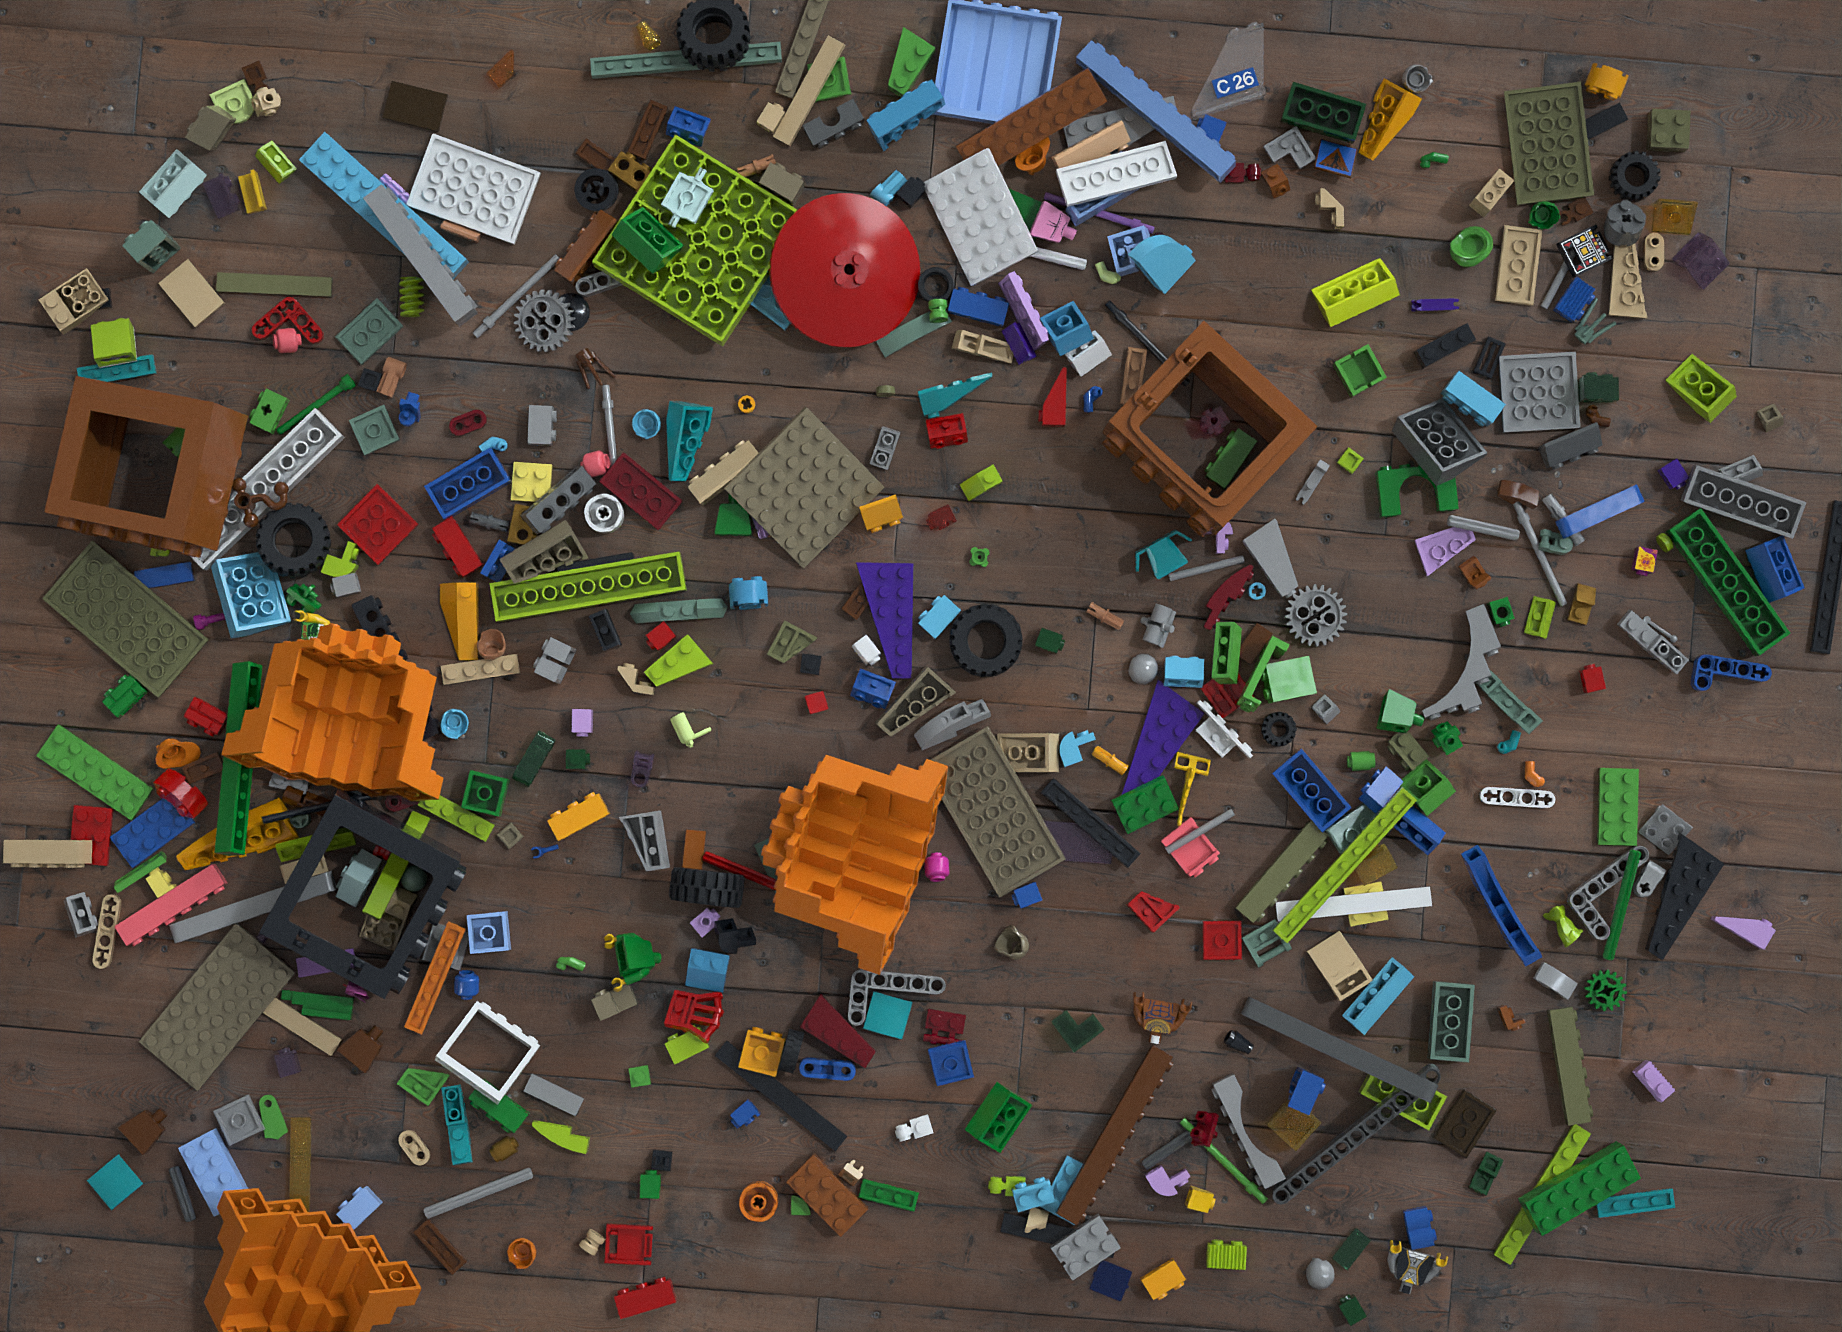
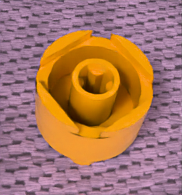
(1606, 81)

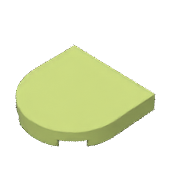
(235, 100)

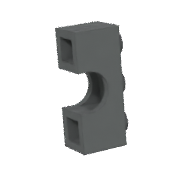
(820, 134)

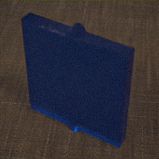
(1111, 1280)

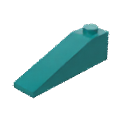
(685, 429)

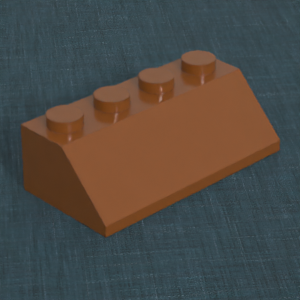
(585, 248)

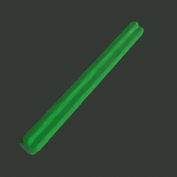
(1621, 904)

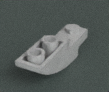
(1652, 642)
(951, 720)

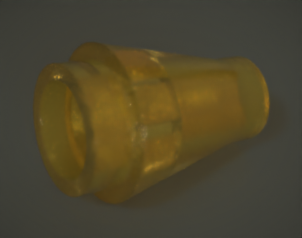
(649, 37)

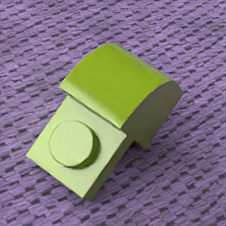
(338, 567)

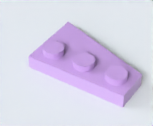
(1442, 546)

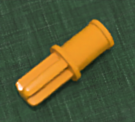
(1109, 760)

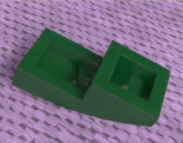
(1485, 1173)

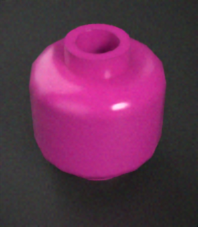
(936, 867)

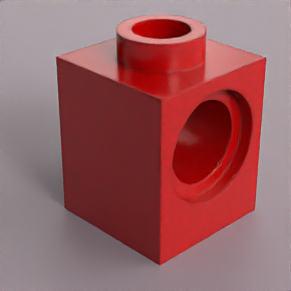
(660, 636)
(1592, 678)

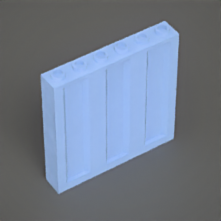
(994, 59)

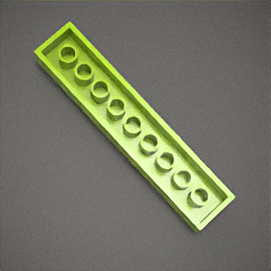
(588, 587)

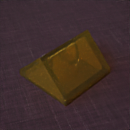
(1673, 216)

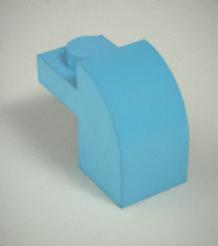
(1069, 748)

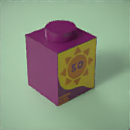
(1644, 561)

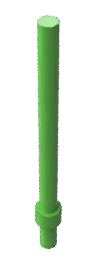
(1249, 1186)

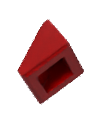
(816, 702)

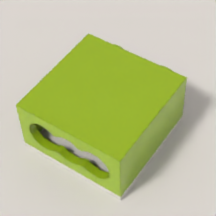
(113, 342)

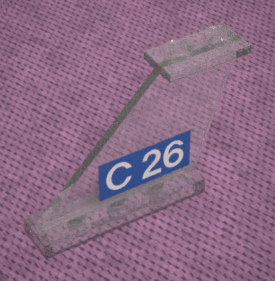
(1236, 74)

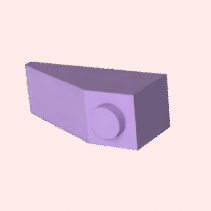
(1751, 930)

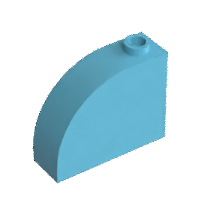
(1162, 260)

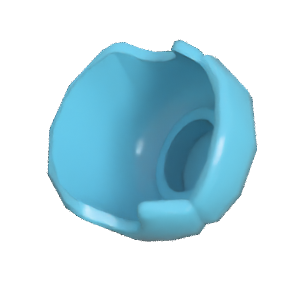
(646, 423)
(454, 723)

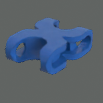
(827, 1068)

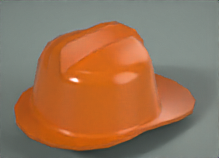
(1033, 158)
(176, 753)

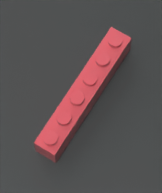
(170, 905)

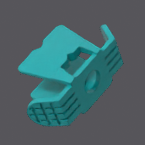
(1163, 555)

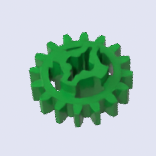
(1602, 981)

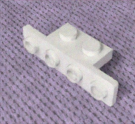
(1217, 735)

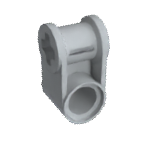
(1650, 876)

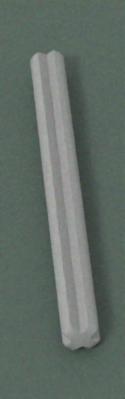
(478, 1193)

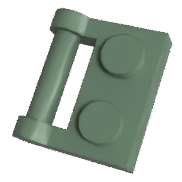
(1261, 938)

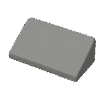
(1744, 471)

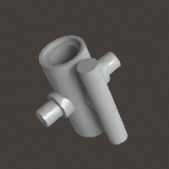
(1158, 625)

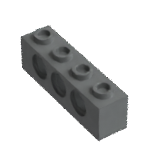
(533, 514)

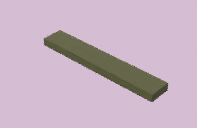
(274, 284)

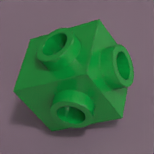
(1446, 737)

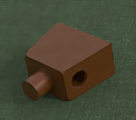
(362, 1048)
(144, 1129)

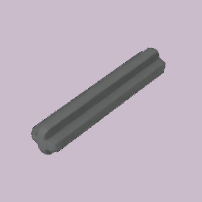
(1166, 1150)
(182, 1194)

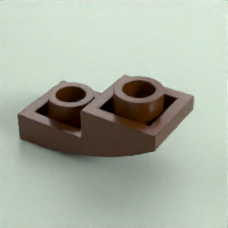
(1514, 491)

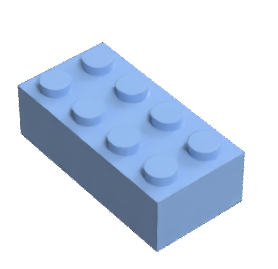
(212, 1167)

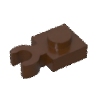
(255, 75)
(1577, 210)

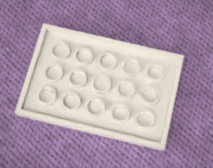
(473, 189)
(980, 217)

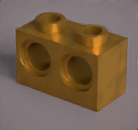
(628, 176)
(518, 525)

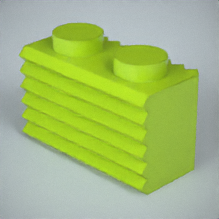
(1226, 1255)

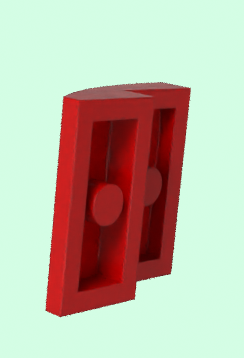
(1224, 696)

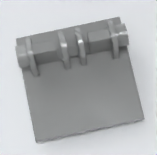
(1664, 828)

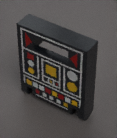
(1589, 249)

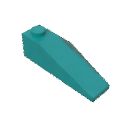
(939, 398)

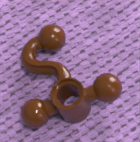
(251, 519)

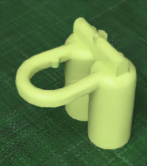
(684, 730)

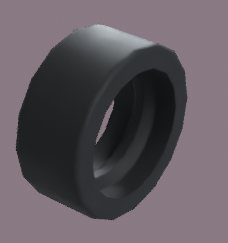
(935, 271)

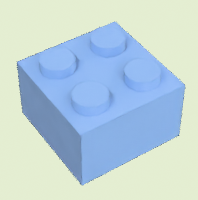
(488, 932)

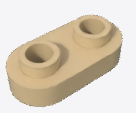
(1653, 251)
(414, 1147)

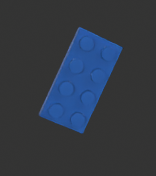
(150, 832)

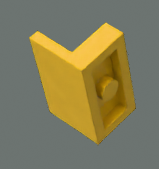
(252, 192)

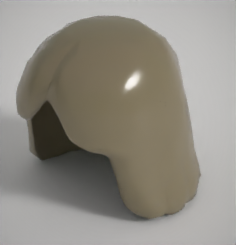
(1006, 938)

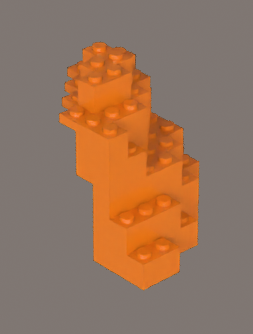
(342, 717)
(854, 851)
(300, 1271)

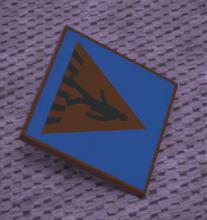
(1335, 158)

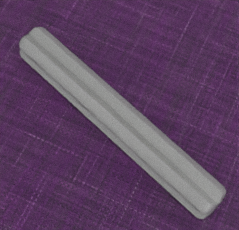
(1482, 527)

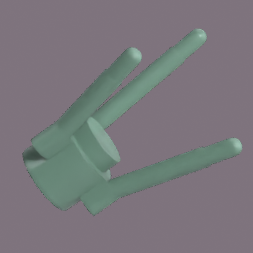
(1584, 333)

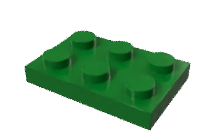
(1145, 804)

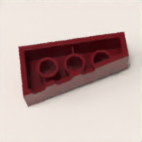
(834, 1030)

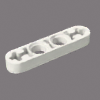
(1517, 797)

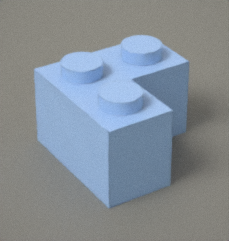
(1122, 244)

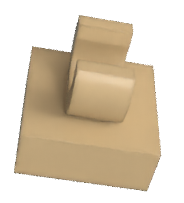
(851, 1174)

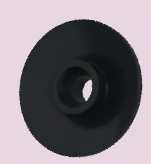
(581, 310)

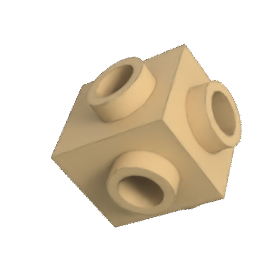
(263, 106)

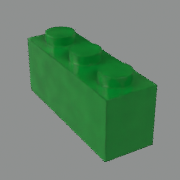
(506, 1112)

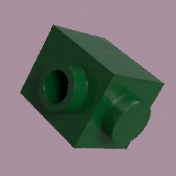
(577, 759)

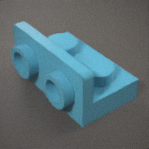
(1033, 1194)

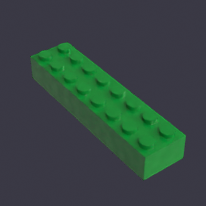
(1728, 582)

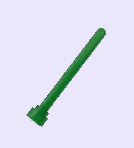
(345, 384)

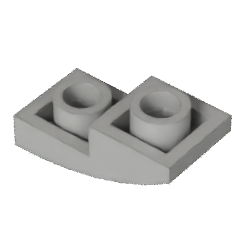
(885, 448)
(1555, 980)

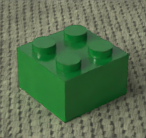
(485, 793)

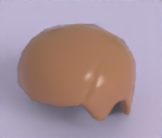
(491, 644)

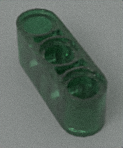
(533, 759)

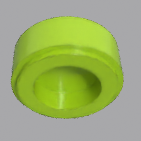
(1664, 542)

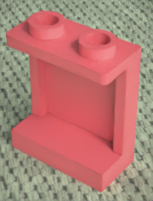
(1193, 854)

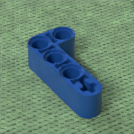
(1732, 671)

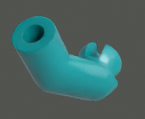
(1511, 744)

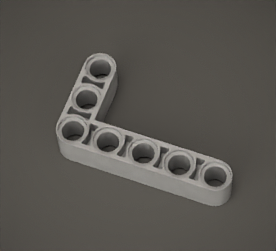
(1602, 886)
(888, 985)

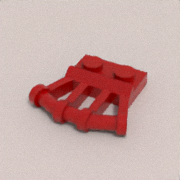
(682, 1011)

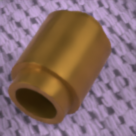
(504, 1148)

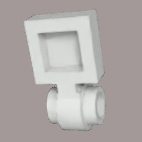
(919, 1126)

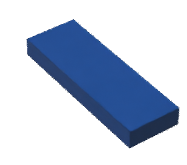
(166, 575)

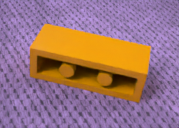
(578, 816)

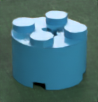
(748, 593)

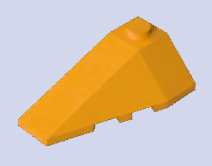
(1391, 112)

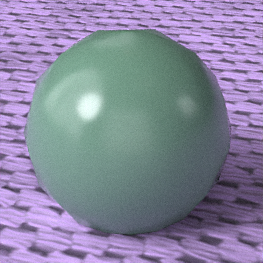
(414, 878)

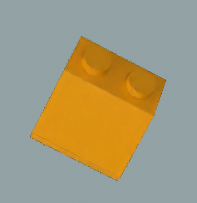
(881, 513)

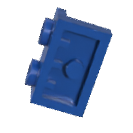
(687, 126)
(494, 568)
(872, 689)

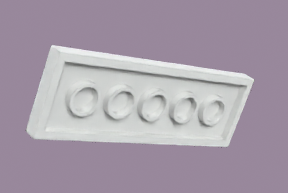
(1116, 173)

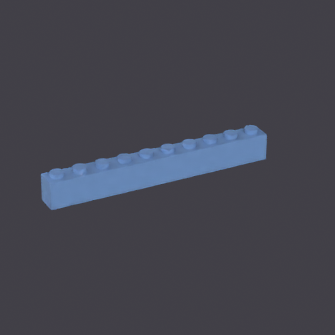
(1156, 111)

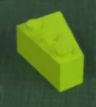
(678, 662)

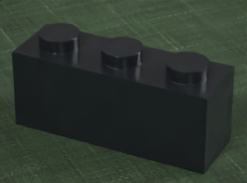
(1444, 346)

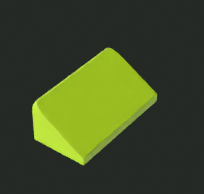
(275, 161)
(1539, 617)

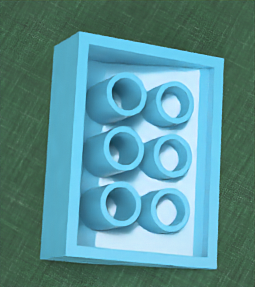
(249, 595)

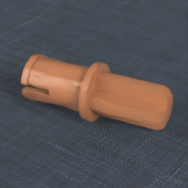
(1105, 616)

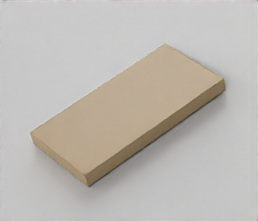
(1518, 265)

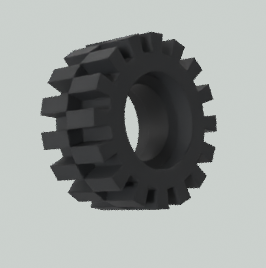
(1278, 717)

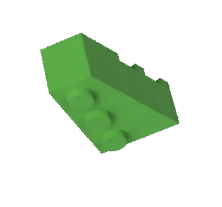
(910, 61)

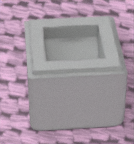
(1325, 709)

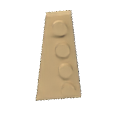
(1625, 288)

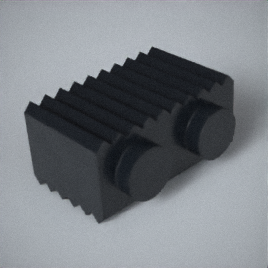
(605, 630)

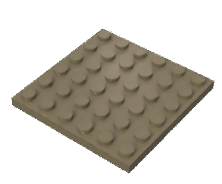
(804, 487)

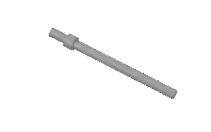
(489, 321)
(607, 405)
(1524, 519)

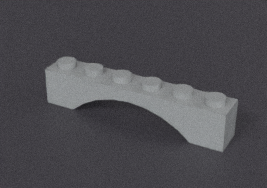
(1230, 1095)

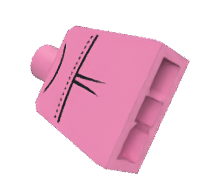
(1051, 224)

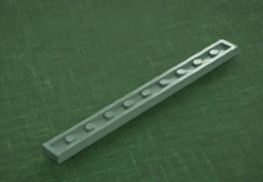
(674, 61)

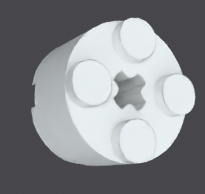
(601, 503)

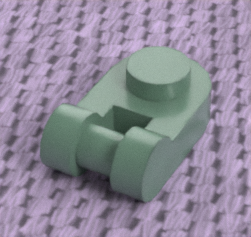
(1559, 545)

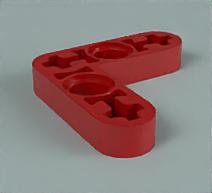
(293, 316)

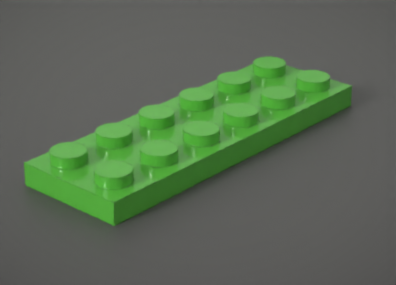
(95, 772)

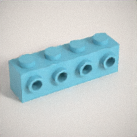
(1378, 996)

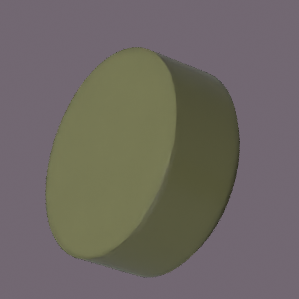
(885, 391)

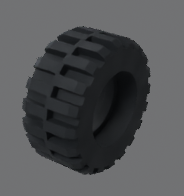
(713, 55)
(299, 565)
(985, 614)
(706, 887)

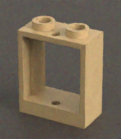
(1491, 192)

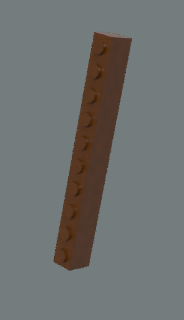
(1114, 1135)

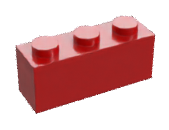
(457, 547)
(645, 1297)

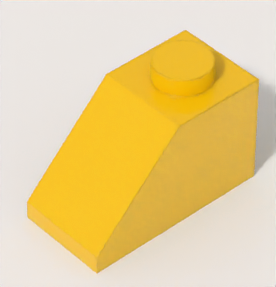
(1199, 1199)

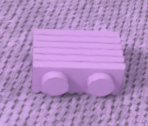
(1653, 1081)

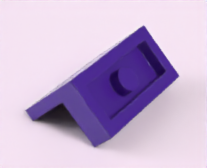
(1018, 343)

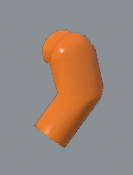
(1531, 776)

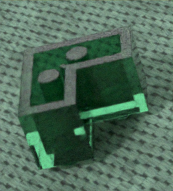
(1598, 388)
(1077, 1034)

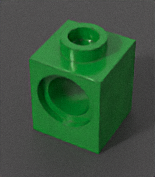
(1501, 603)
(650, 1184)

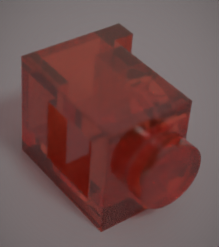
(940, 518)

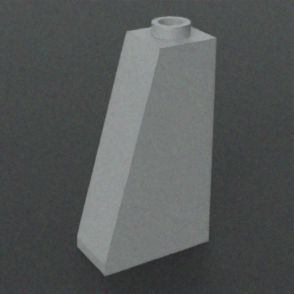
(1272, 557)

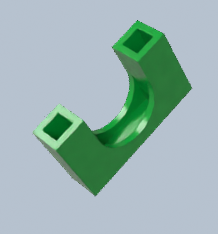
(1389, 484)

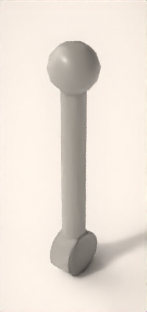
(1673, 638)

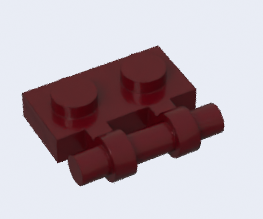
(943, 1021)

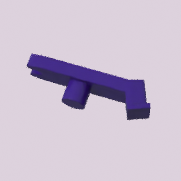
(1434, 304)

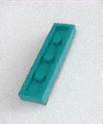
(142, 367)
(1636, 1203)

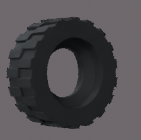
(791, 1051)

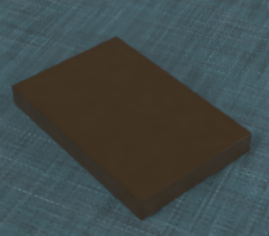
(415, 106)
(1465, 1123)

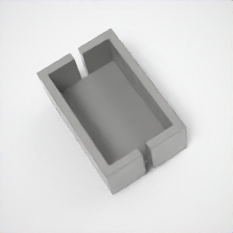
(550, 669)
(1085, 1246)

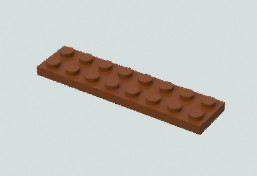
(1037, 119)

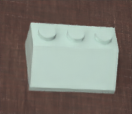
(173, 183)

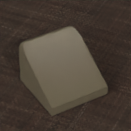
(1770, 417)

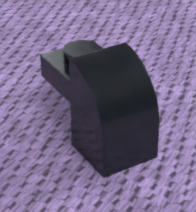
(732, 938)

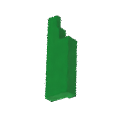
(321, 1004)

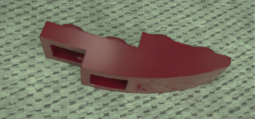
(1231, 589)

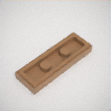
(1133, 373)

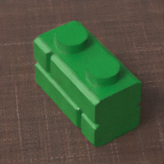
(124, 695)

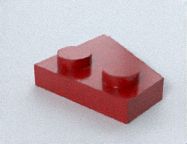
(1151, 910)

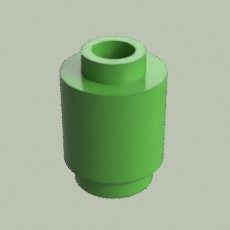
(1361, 760)

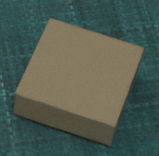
(510, 835)

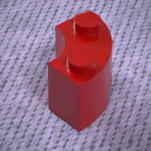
(180, 794)

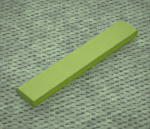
(392, 874)

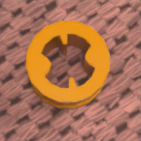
(741, 406)

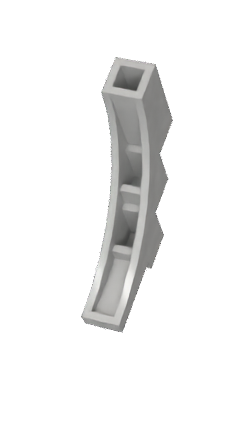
(1464, 693)

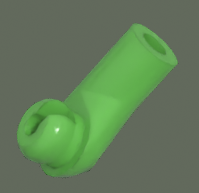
(570, 961)

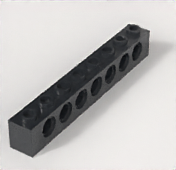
(362, 609)

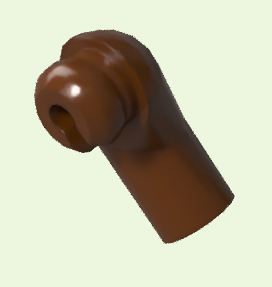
(1594, 416)

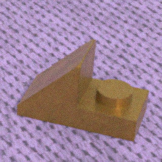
(1581, 604)

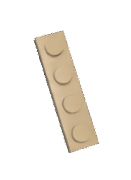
(480, 669)

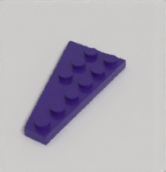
(891, 605)
(1163, 732)

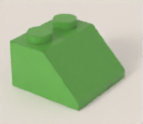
(1428, 787)

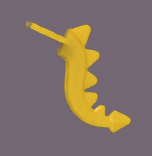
(1189, 776)

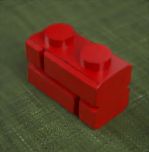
(206, 716)

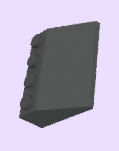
(1438, 441)

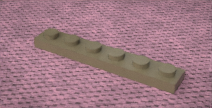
(801, 48)

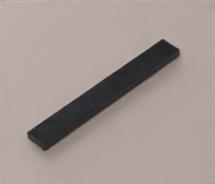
(1829, 585)
(784, 1098)

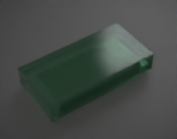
(1351, 1248)

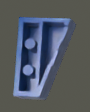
(1304, 1090)

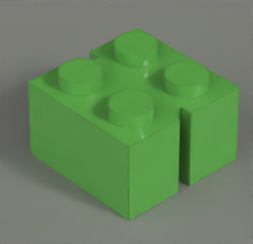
(1359, 371)

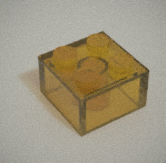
(1292, 1125)

